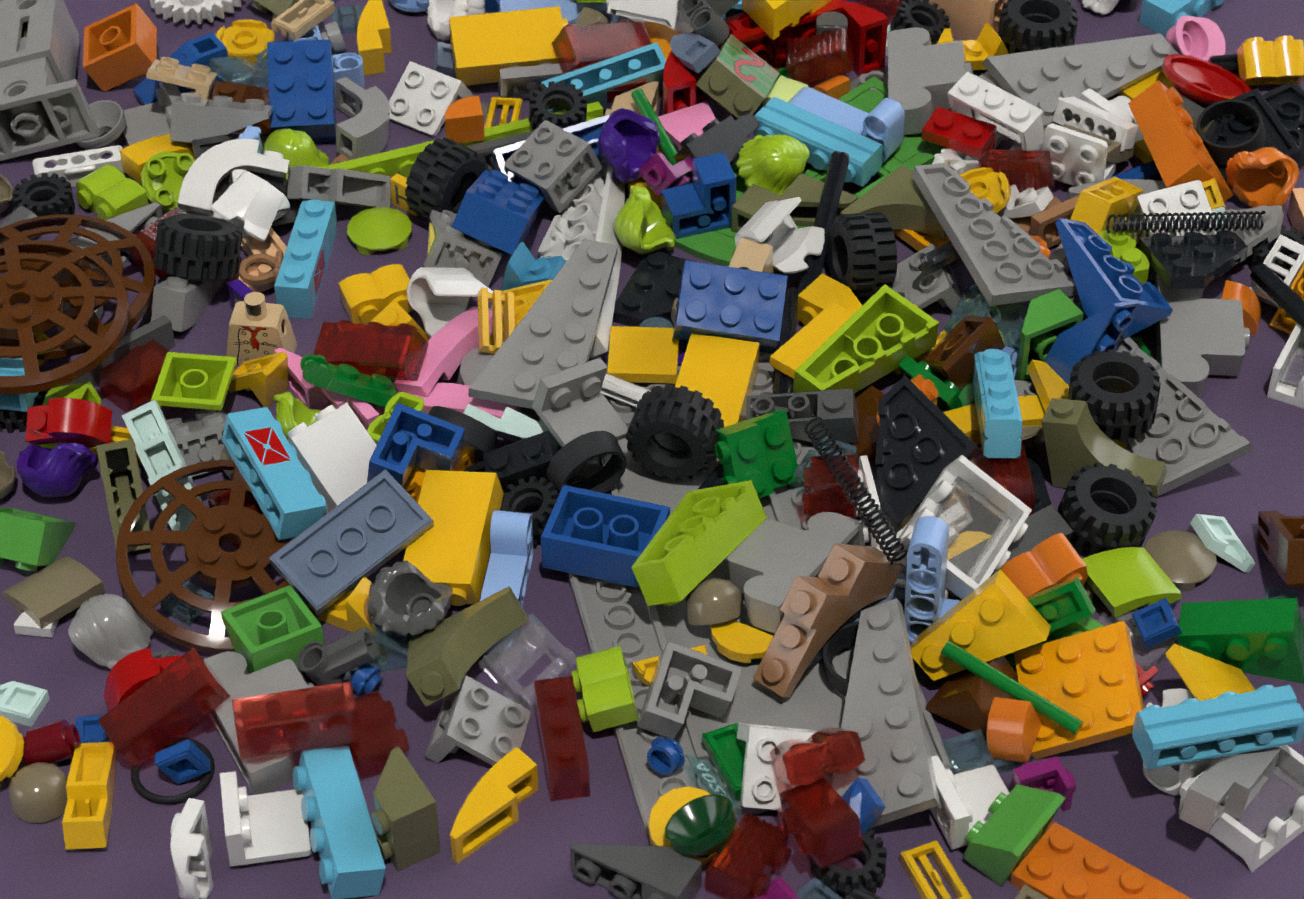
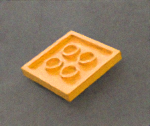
(1088, 677)

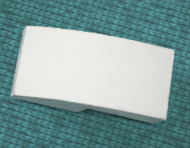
(1026, 203)

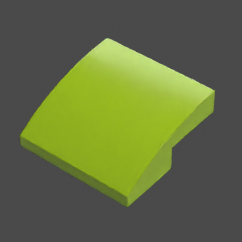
(1128, 579)

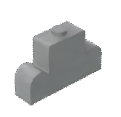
(922, 74)
(1200, 337)
(777, 553)
(231, 668)

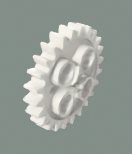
(194, 9)

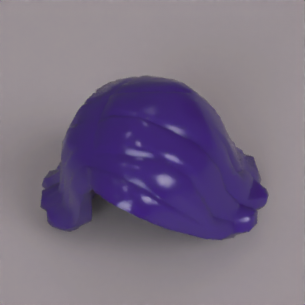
(627, 143)
(55, 470)

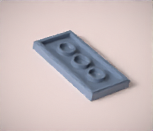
(351, 542)

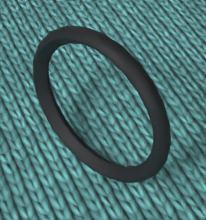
(176, 798)

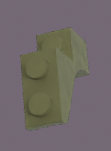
(803, 215)

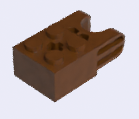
(1283, 544)

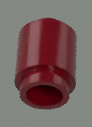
(50, 743)

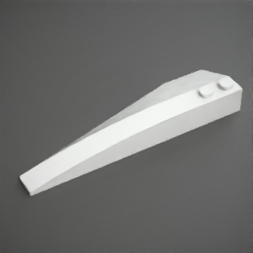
(591, 218)

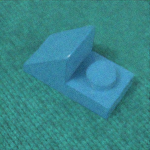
(525, 270)

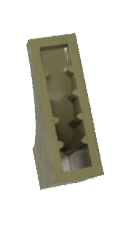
(901, 203)
(1077, 441)
(122, 486)
(445, 654)

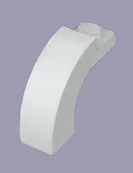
(217, 163)

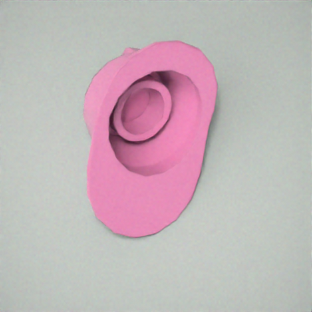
(1196, 37)

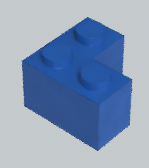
(705, 202)
(415, 440)

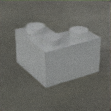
(684, 681)

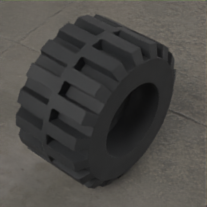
(1037, 24)
(442, 176)
(197, 247)
(862, 252)
(1118, 392)
(674, 432)
(1107, 509)

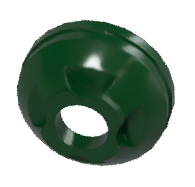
(702, 826)

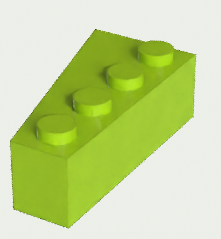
(868, 345)
(696, 540)

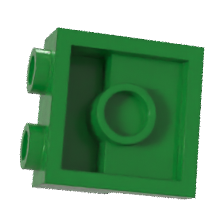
(758, 451)

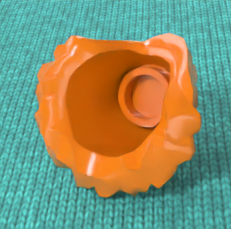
(1262, 177)

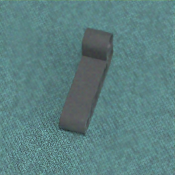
(706, 17)

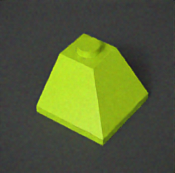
(194, 381)

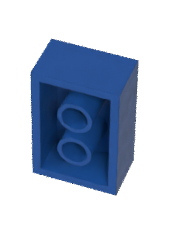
(302, 88)
(498, 211)
(730, 304)
(599, 534)

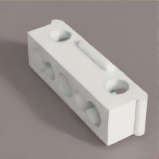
(1095, 121)
(78, 164)

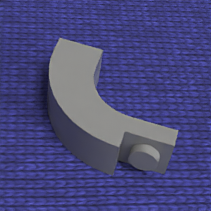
(369, 123)

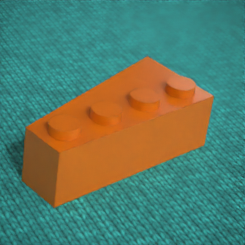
(1173, 139)

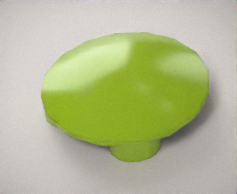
(164, 176)
(379, 230)

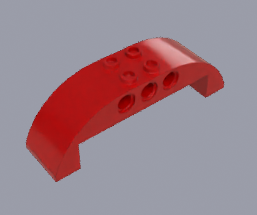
(865, 29)

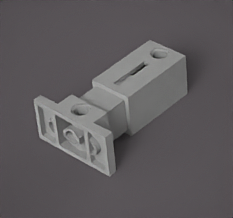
(38, 84)

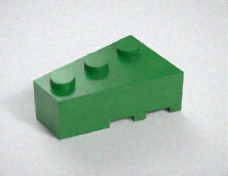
(1251, 635)

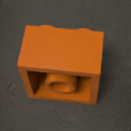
(119, 47)

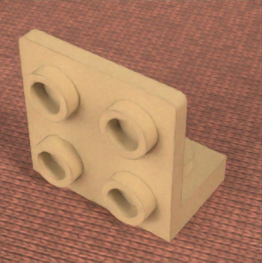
(195, 77)

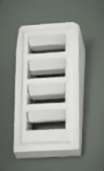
(1290, 275)

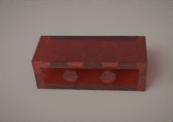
(588, 44)
(374, 348)
(164, 708)
(295, 720)
(561, 738)

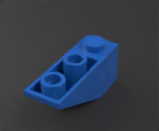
(191, 52)
(1091, 335)

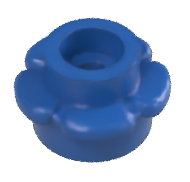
(366, 679)
(665, 756)

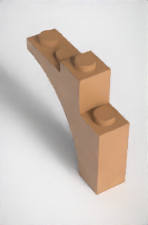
(819, 606)

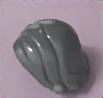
(407, 600)

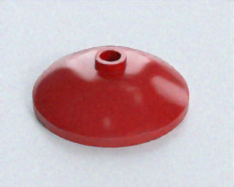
(1202, 80)

